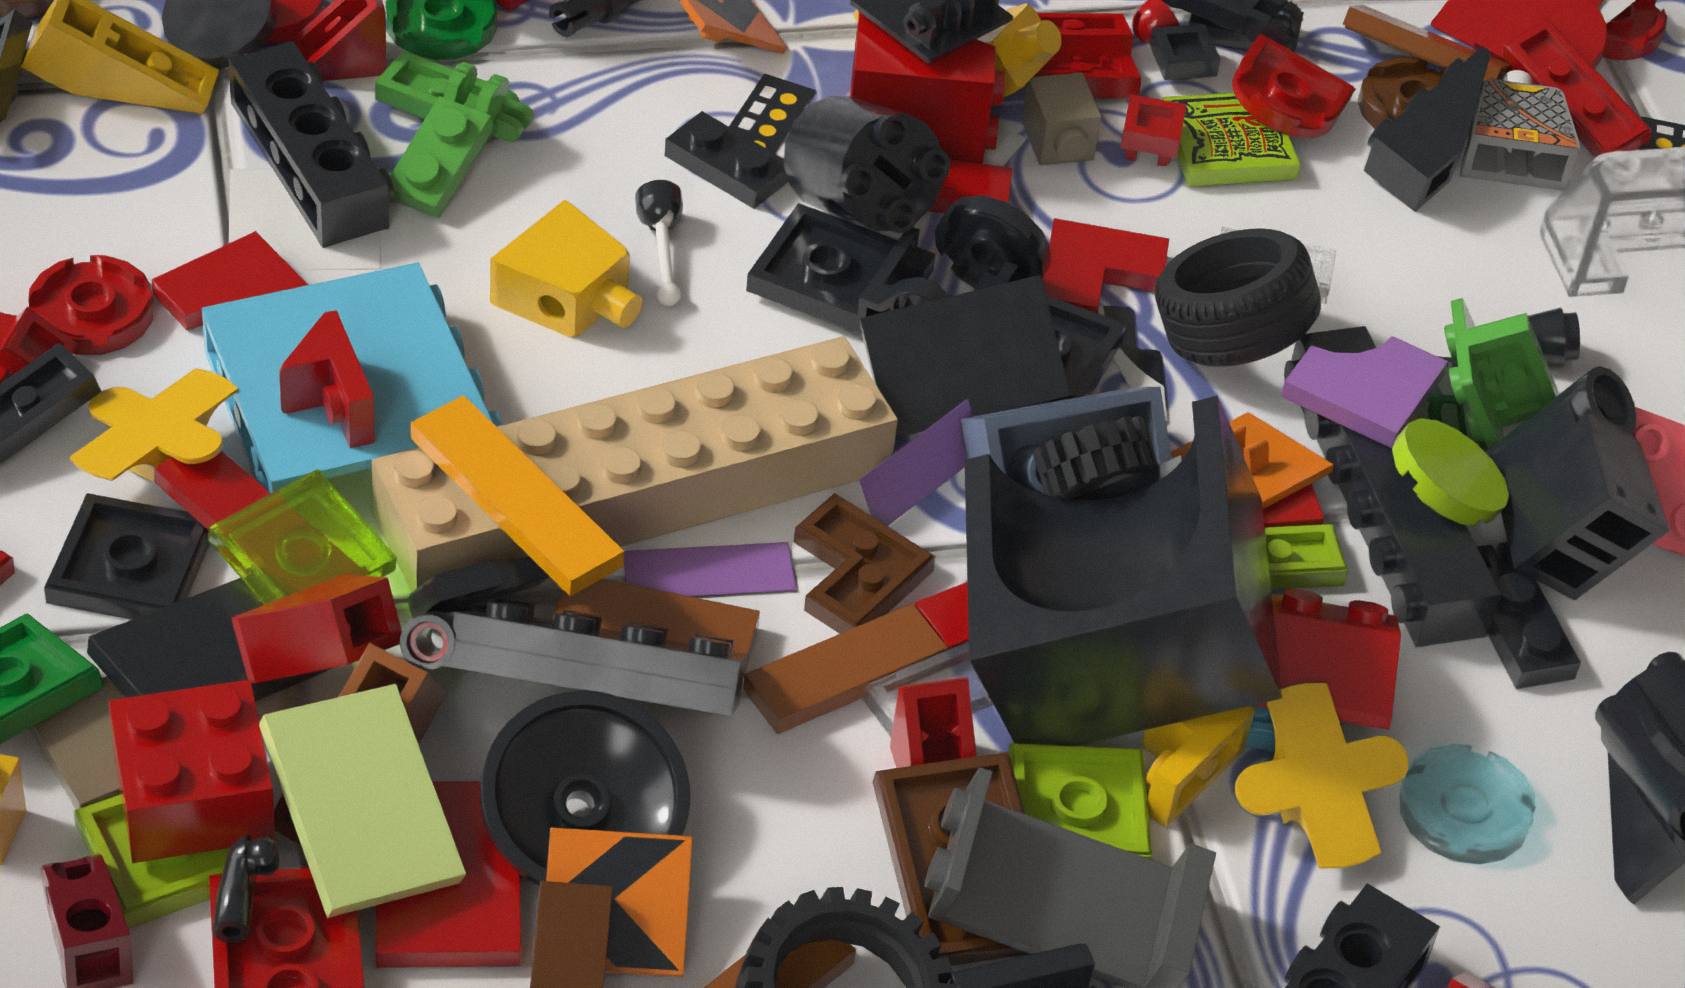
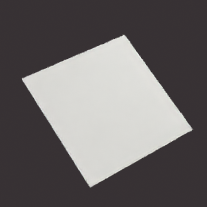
(265, 206)

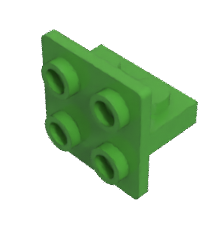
(1497, 372)

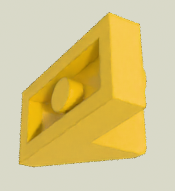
(1192, 758)

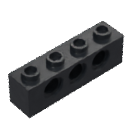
(310, 144)
(1366, 946)

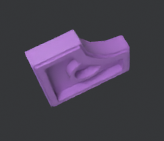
(1366, 390)

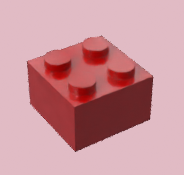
(191, 770)

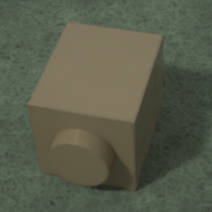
(1061, 118)

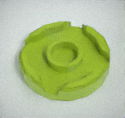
(1450, 472)

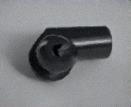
(237, 886)

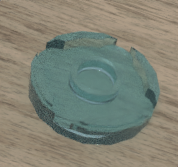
(1467, 804)

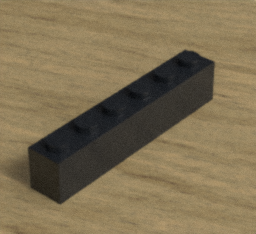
(1424, 558)

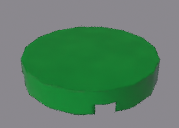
(441, 26)

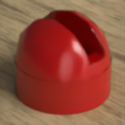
(1151, 15)

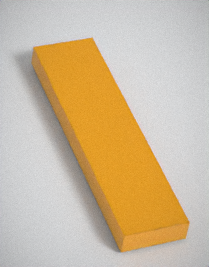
(517, 495)

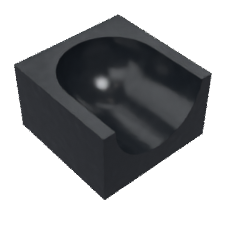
(1122, 604)

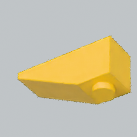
(114, 60)

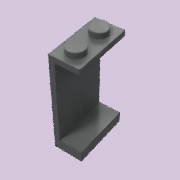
(1058, 889)

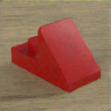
(328, 374)

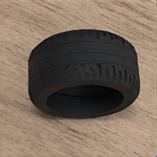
(1238, 297)

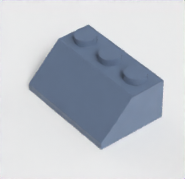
(1018, 432)

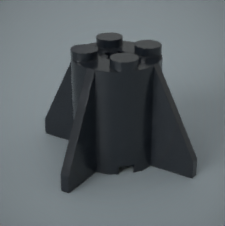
(1647, 774)

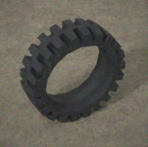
(849, 922)

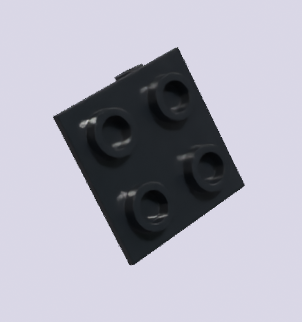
(934, 26)

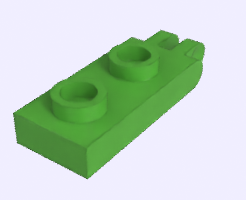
(417, 82)

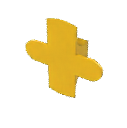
(154, 429)
(1321, 776)

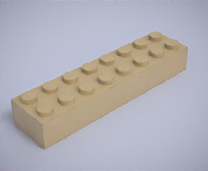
(658, 457)

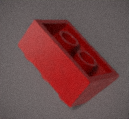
(1341, 646)

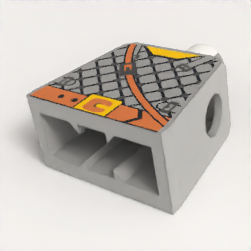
(1521, 134)

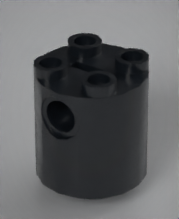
(865, 163)

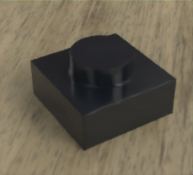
(1184, 52)

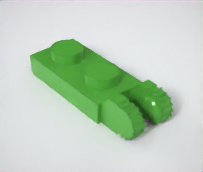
(448, 142)

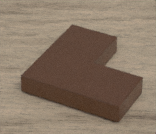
(870, 562)

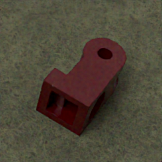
(87, 924)

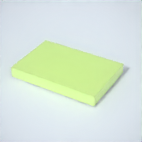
(361, 800)

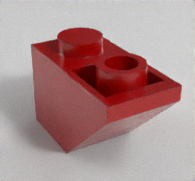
(317, 628)

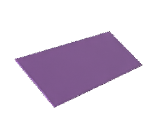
(917, 468)
(712, 569)

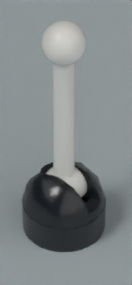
(661, 207)

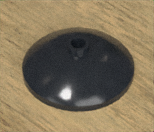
(582, 750)

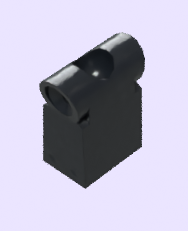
(1578, 487)

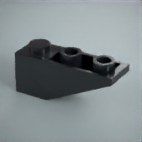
(1424, 144)

